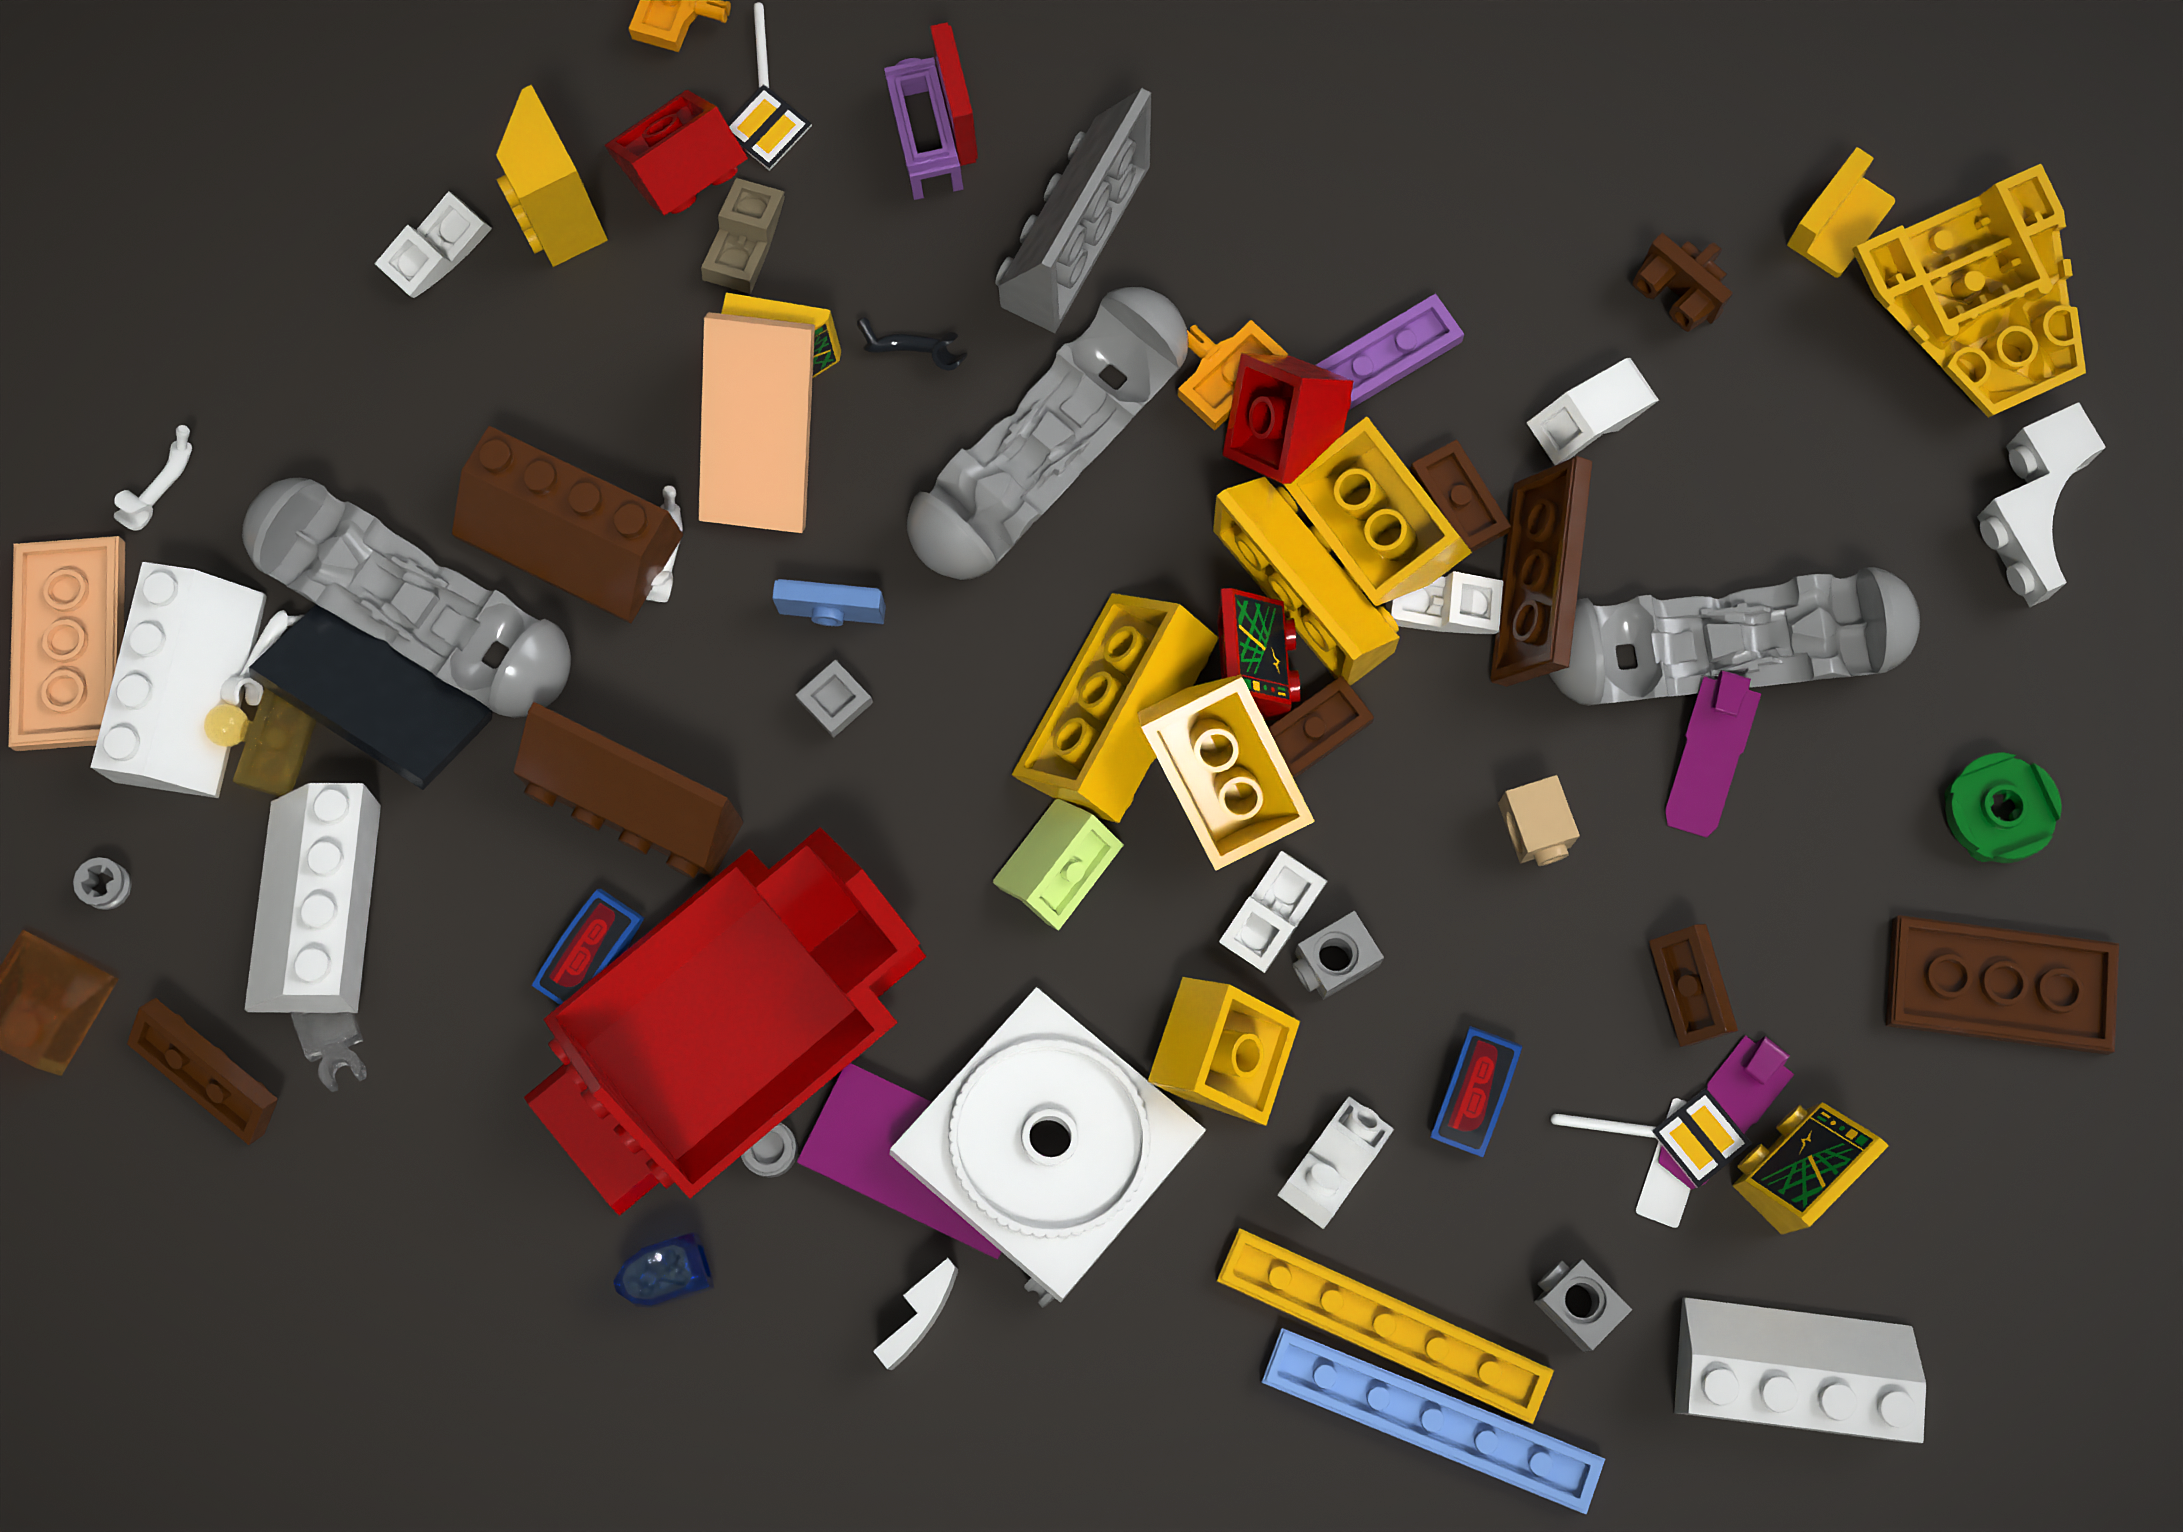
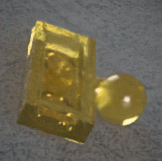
(273, 741)

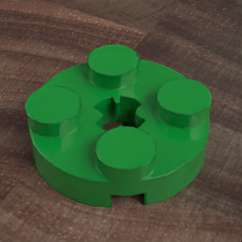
(1984, 834)

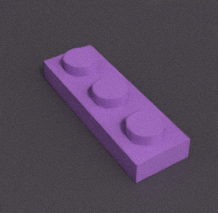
(1395, 349)

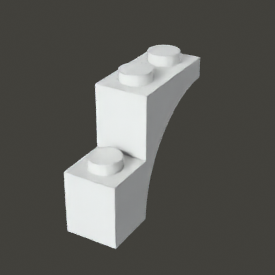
(2023, 518)

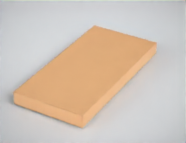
(755, 422)
(64, 639)

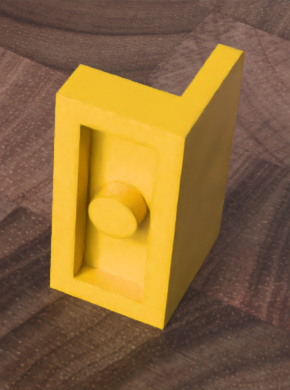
(1842, 217)

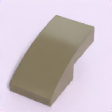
(744, 235)

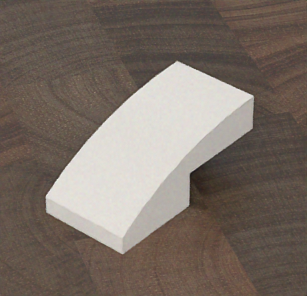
(438, 245)
(1452, 605)
(1273, 911)
(928, 1300)

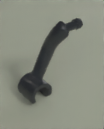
(908, 342)

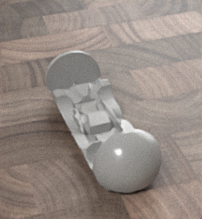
(1061, 425)
(401, 596)
(1768, 634)

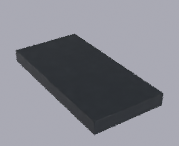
(371, 695)

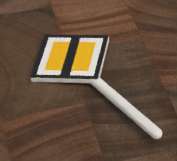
(766, 123)
(1695, 1136)

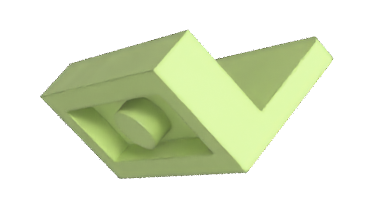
(1058, 862)

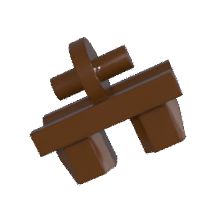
(1689, 275)

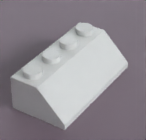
(176, 653)
(314, 900)
(1800, 1371)

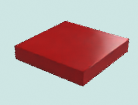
(954, 93)

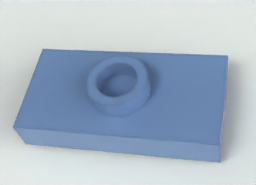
(829, 602)

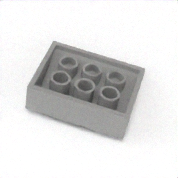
(1078, 214)

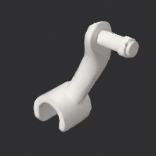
(137, 511)
(663, 581)
(254, 690)

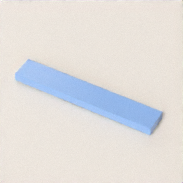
(1433, 1421)

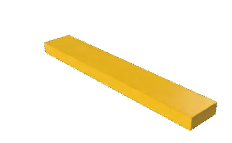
(1385, 1326)

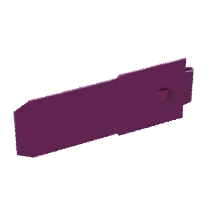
(1711, 752)
(1743, 1088)

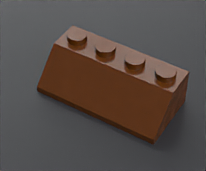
(562, 524)
(625, 792)

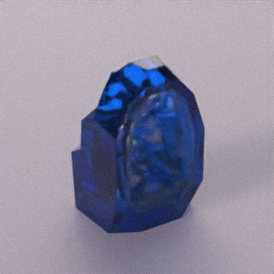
(665, 1272)

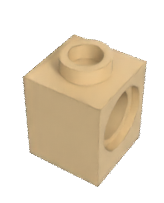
(1539, 821)

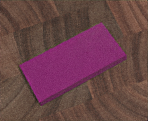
(854, 1145)

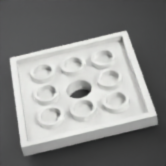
(1039, 1209)

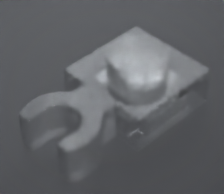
(329, 1038)

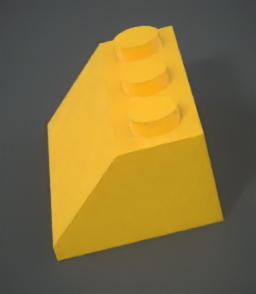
(545, 185)
(1377, 516)
(1225, 768)

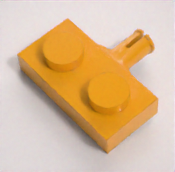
(667, 21)
(1212, 386)

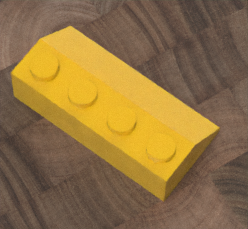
(1296, 568)
(1091, 735)

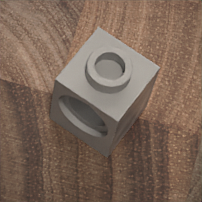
(1348, 935)
(1606, 1309)

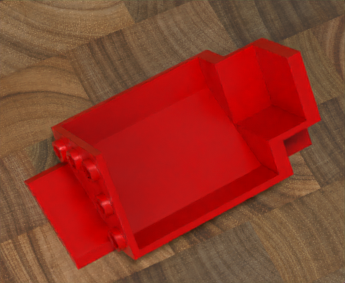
(722, 1021)

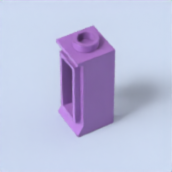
(910, 78)

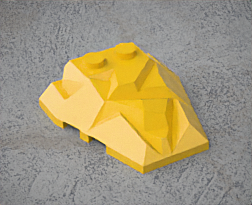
(1986, 291)

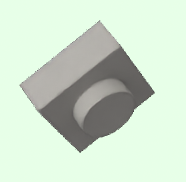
(834, 698)

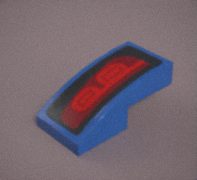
(588, 946)
(1476, 1091)

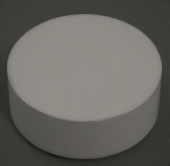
(772, 1153)

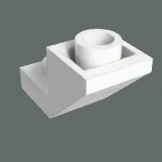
(1592, 409)
(1336, 1162)

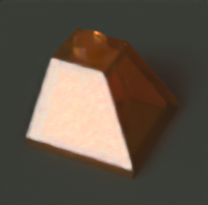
(48, 1002)

